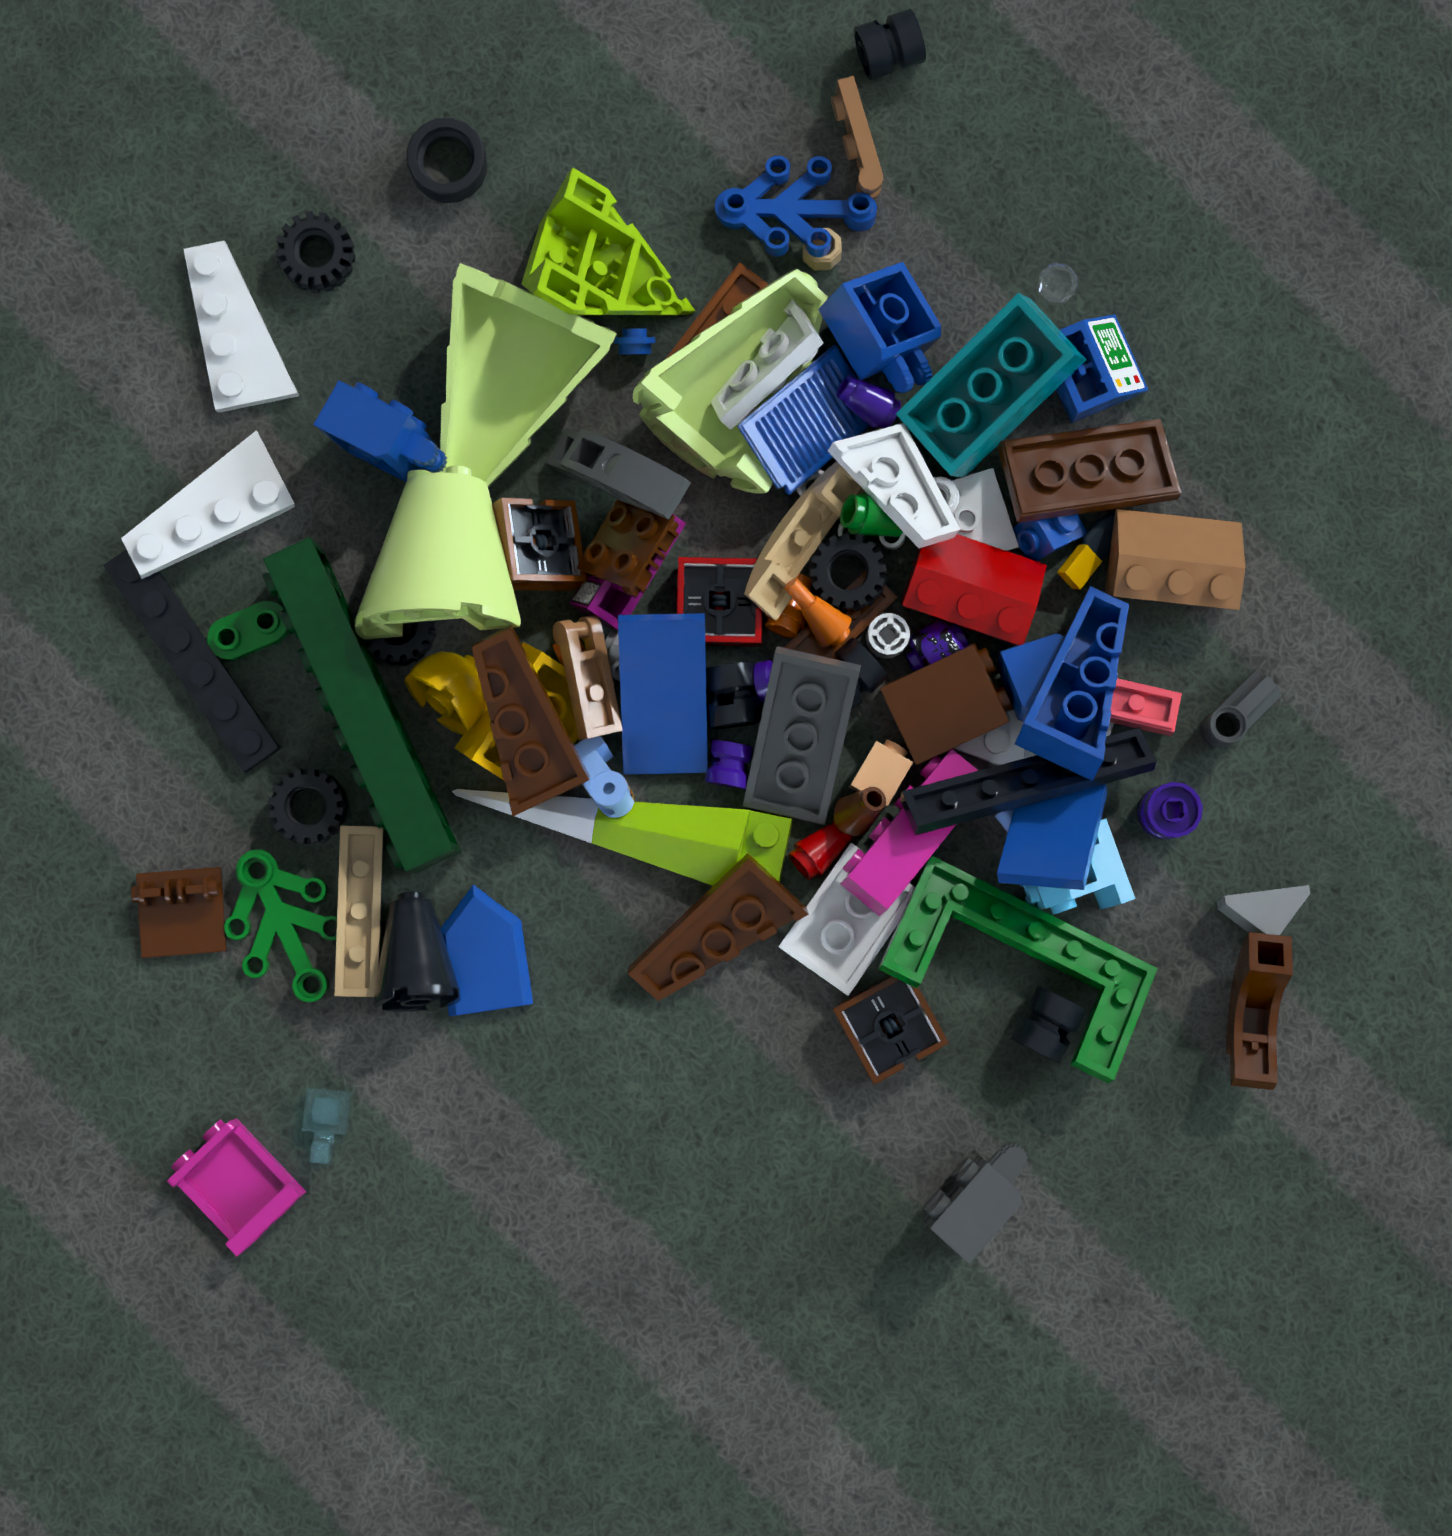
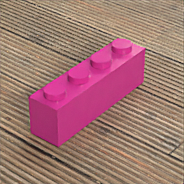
(896, 852)

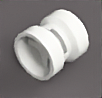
(884, 642)

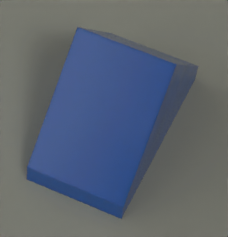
(1025, 670)

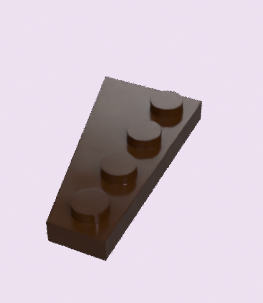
(528, 733)
(726, 919)

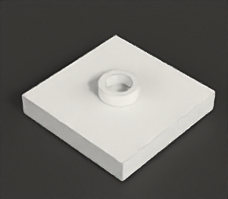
(983, 511)

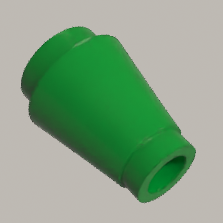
(866, 517)

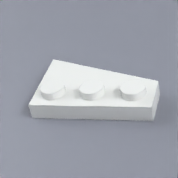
(778, 357)
(899, 481)

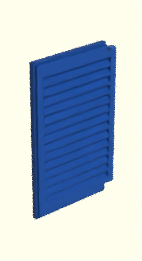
(802, 422)

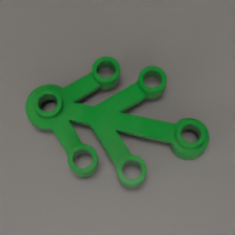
(279, 918)

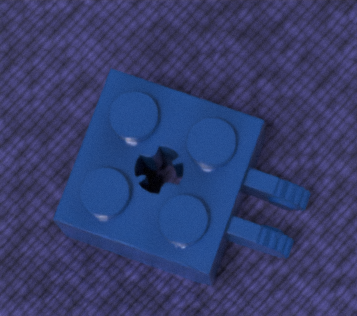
(884, 326)
(378, 431)

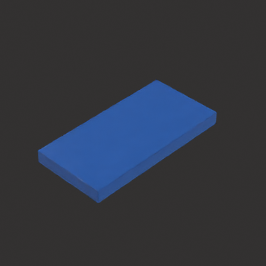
(663, 693)

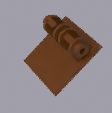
(626, 547)
(180, 912)

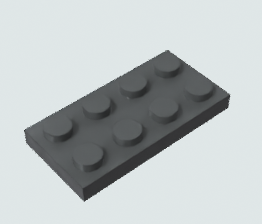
(801, 735)

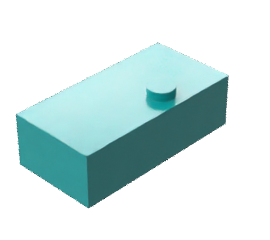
(990, 386)

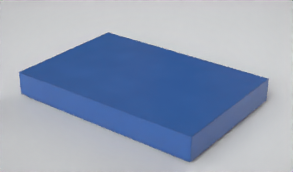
(1053, 840)

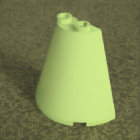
(439, 559)

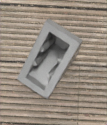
(1264, 910)

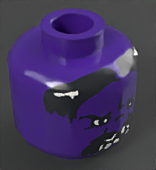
(934, 643)

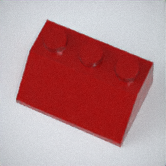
(976, 587)

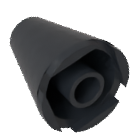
(414, 959)

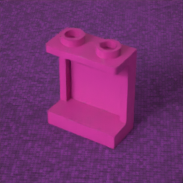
(236, 1183)

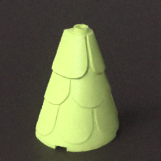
(508, 370)
(681, 387)

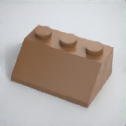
(1176, 559)

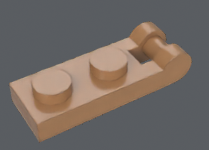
(858, 141)
(588, 677)

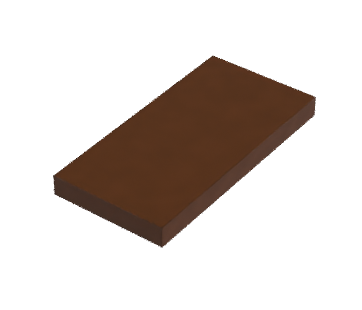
(1089, 470)

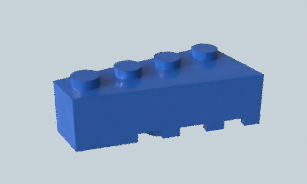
(1076, 697)

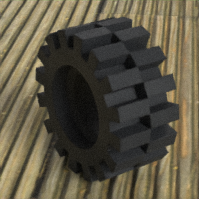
(304, 230)

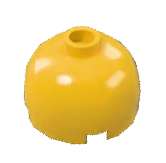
(450, 688)

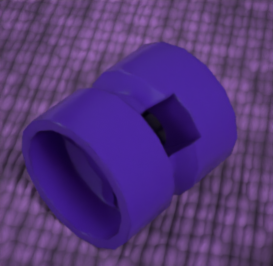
(1170, 810)

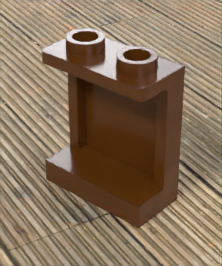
(947, 703)

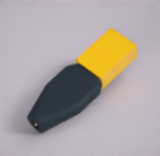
(1090, 553)

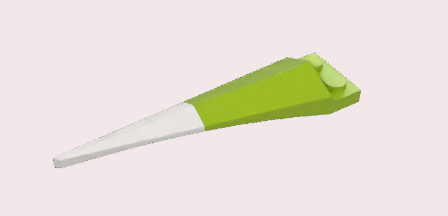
(678, 838)

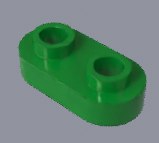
(247, 631)

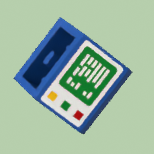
(1108, 373)

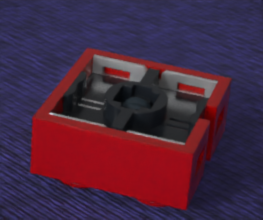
(718, 590)

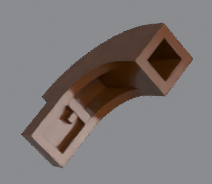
(1254, 1005)

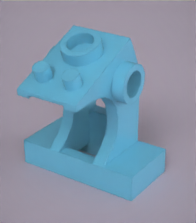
(1105, 875)

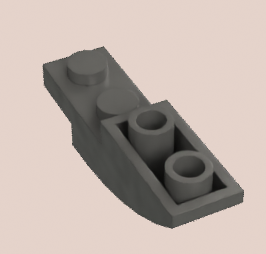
(618, 471)

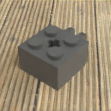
(977, 1201)

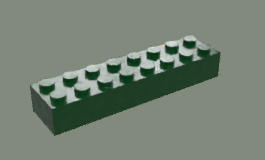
(362, 707)

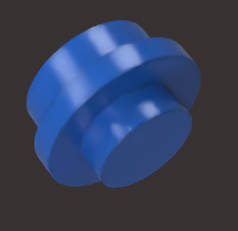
(634, 341)

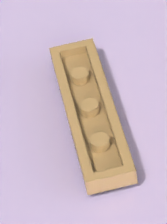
(358, 911)

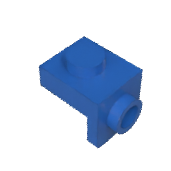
(1048, 535)

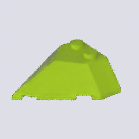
(594, 261)

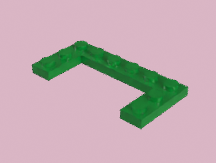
(1119, 976)

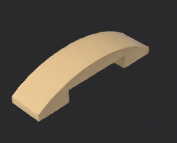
(798, 538)

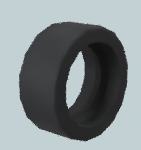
(433, 131)

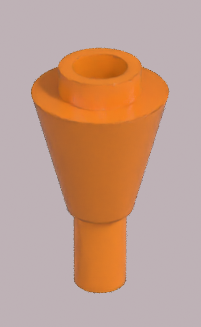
(825, 621)

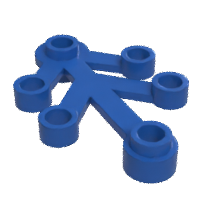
(789, 208)

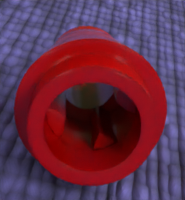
(818, 850)

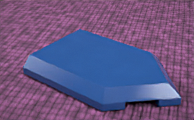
(486, 955)

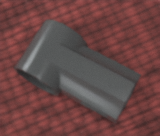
(1241, 708)

